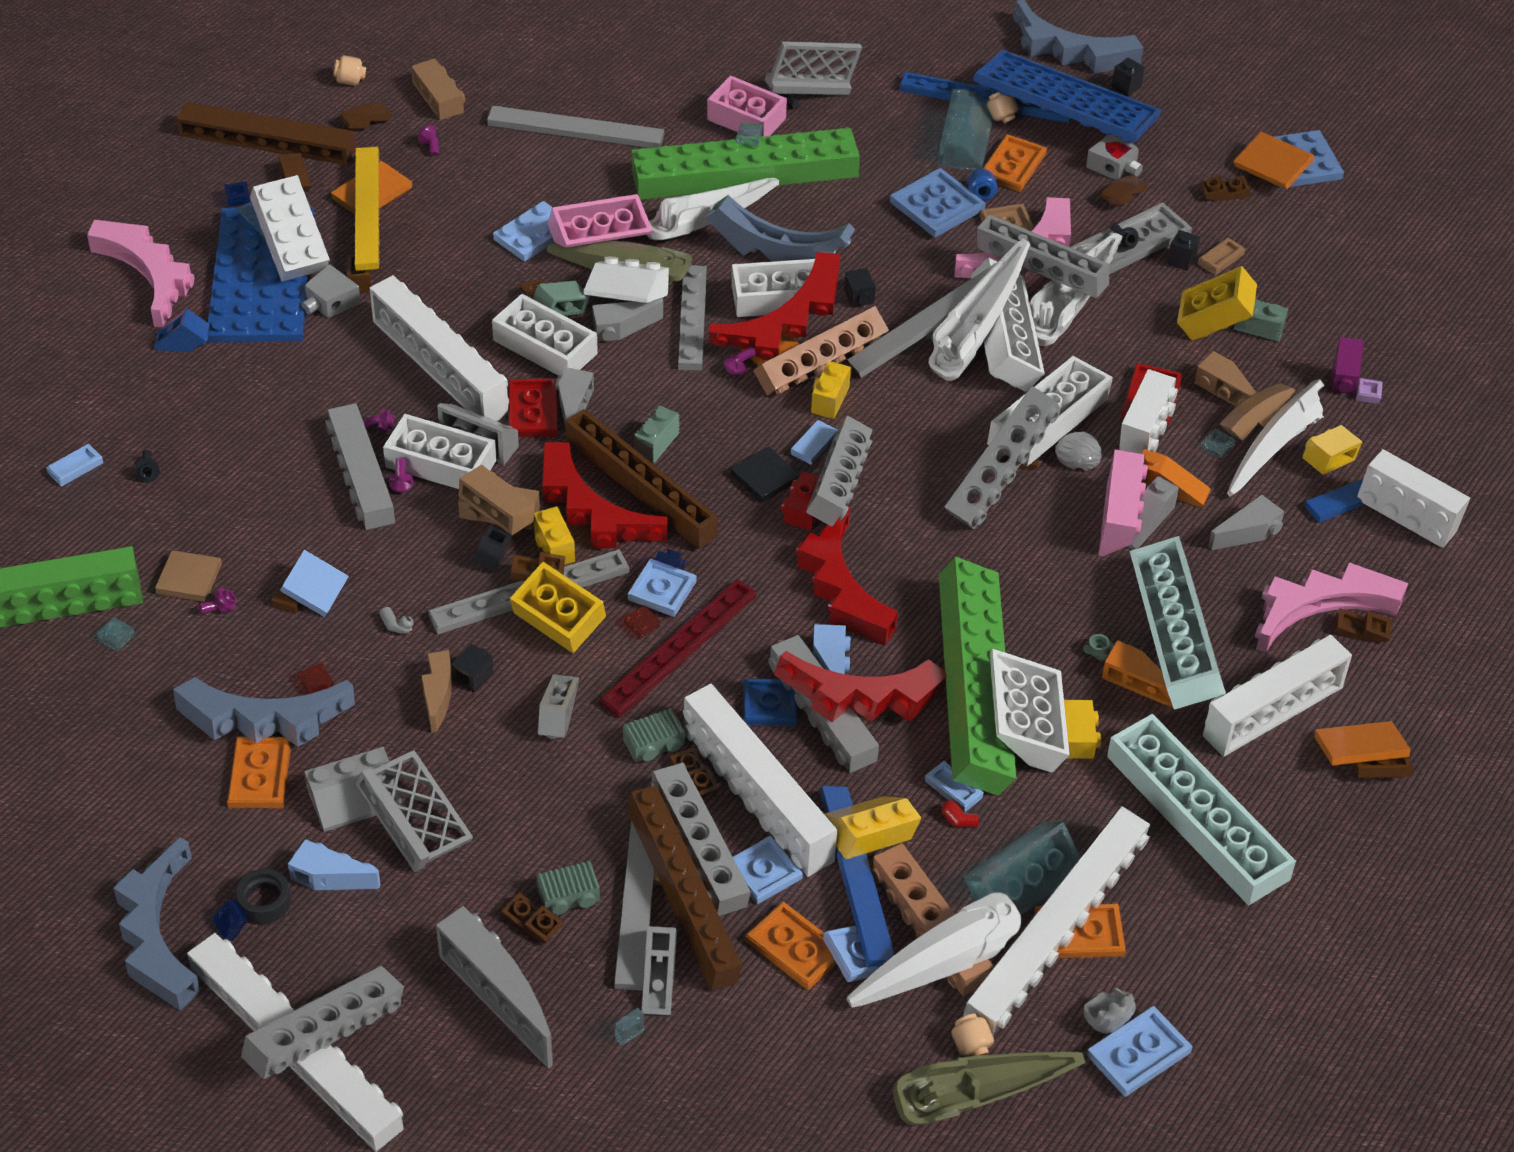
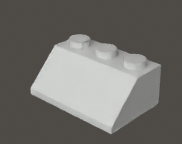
(628, 280)

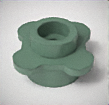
(1098, 646)

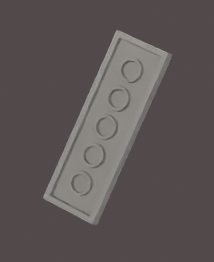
(1155, 231)

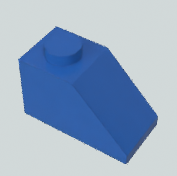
(182, 333)

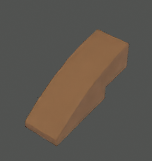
(1256, 410)
(437, 688)

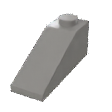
(624, 318)
(574, 391)
(1158, 503)
(1248, 525)
(557, 706)
(659, 970)

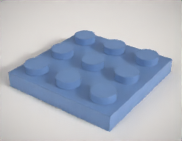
(1325, 165)
(937, 202)

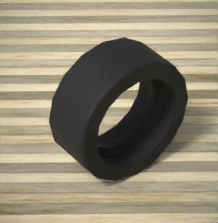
(258, 879)

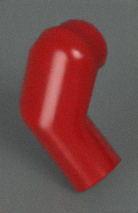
(957, 817)

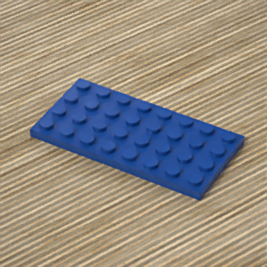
(1067, 96)
(247, 290)

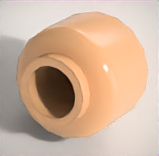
(349, 70)
(1002, 107)
(972, 1036)

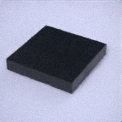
(765, 474)

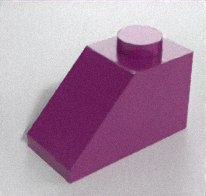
(1347, 365)

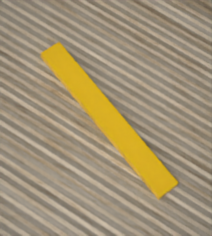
(367, 209)

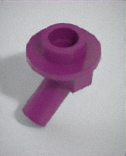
(428, 136)
(734, 364)
(384, 421)
(400, 481)
(223, 601)

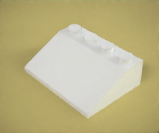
(1029, 710)

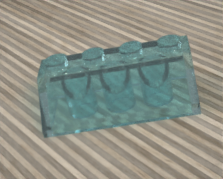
(965, 131)
(1028, 867)

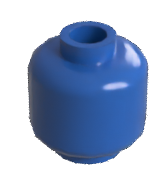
(982, 184)

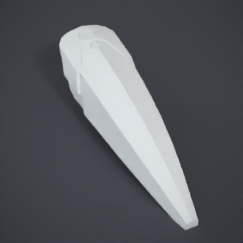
(688, 213)
(1058, 304)
(975, 315)
(1282, 427)
(949, 948)

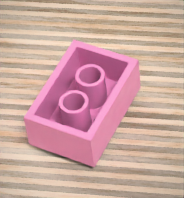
(745, 103)

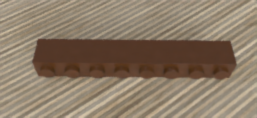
(266, 133)
(641, 478)
(684, 888)

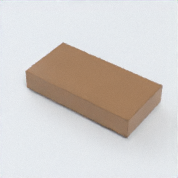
(1221, 256)

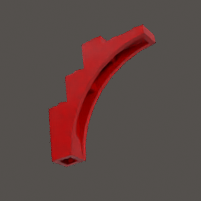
(790, 319)
(585, 507)
(833, 581)
(868, 696)

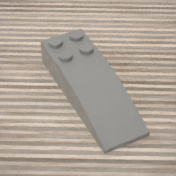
(494, 978)

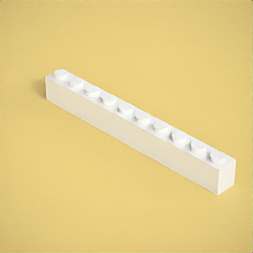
(1058, 918)
(325, 1070)

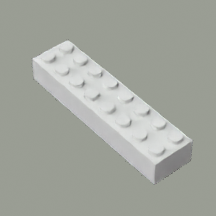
(439, 349)
(759, 780)

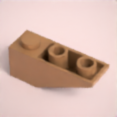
(1223, 379)

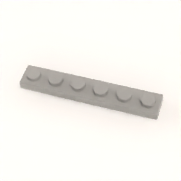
(692, 319)

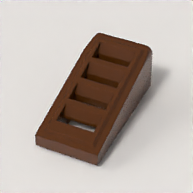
(361, 277)

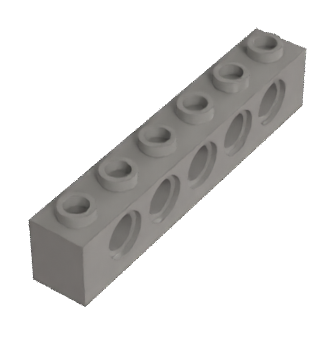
(1045, 256)
(1003, 444)
(840, 472)
(696, 823)
(322, 1022)

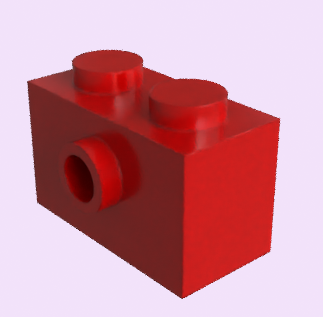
(798, 501)

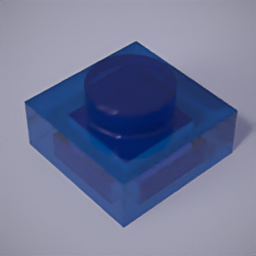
(237, 193)
(671, 558)
(230, 919)

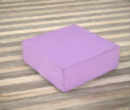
(1369, 391)

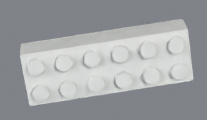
(1012, 341)
(1077, 390)
(1276, 695)

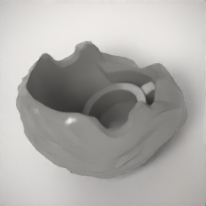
(1079, 451)
(1109, 1011)

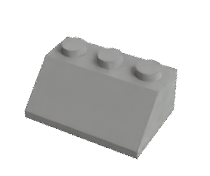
(463, 419)
(335, 789)

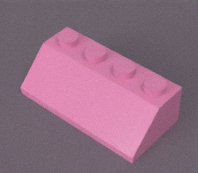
(598, 221)
(1122, 501)

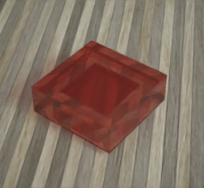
(642, 622)
(315, 678)

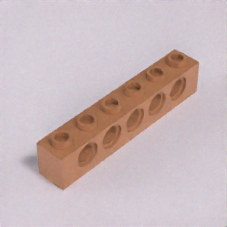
(771, 374)
(930, 905)

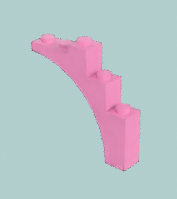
(1053, 225)
(153, 260)
(1319, 593)

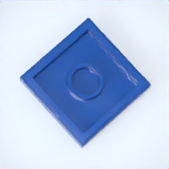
(768, 703)

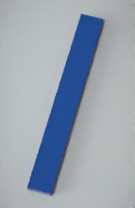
(943, 89)
(860, 890)

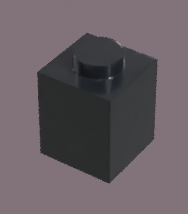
(1128, 76)
(1183, 250)
(859, 287)
(492, 548)
(472, 667)

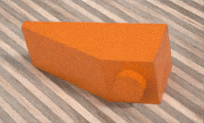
(1190, 488)
(1136, 672)

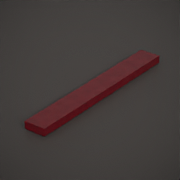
(677, 648)

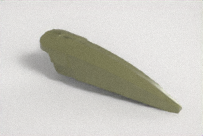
(591, 253)
(969, 1082)

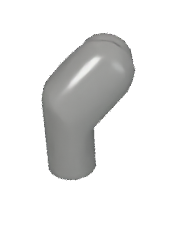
(401, 625)

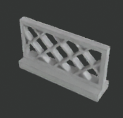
(810, 82)
(393, 816)

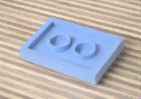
(527, 233)
(1139, 1051)

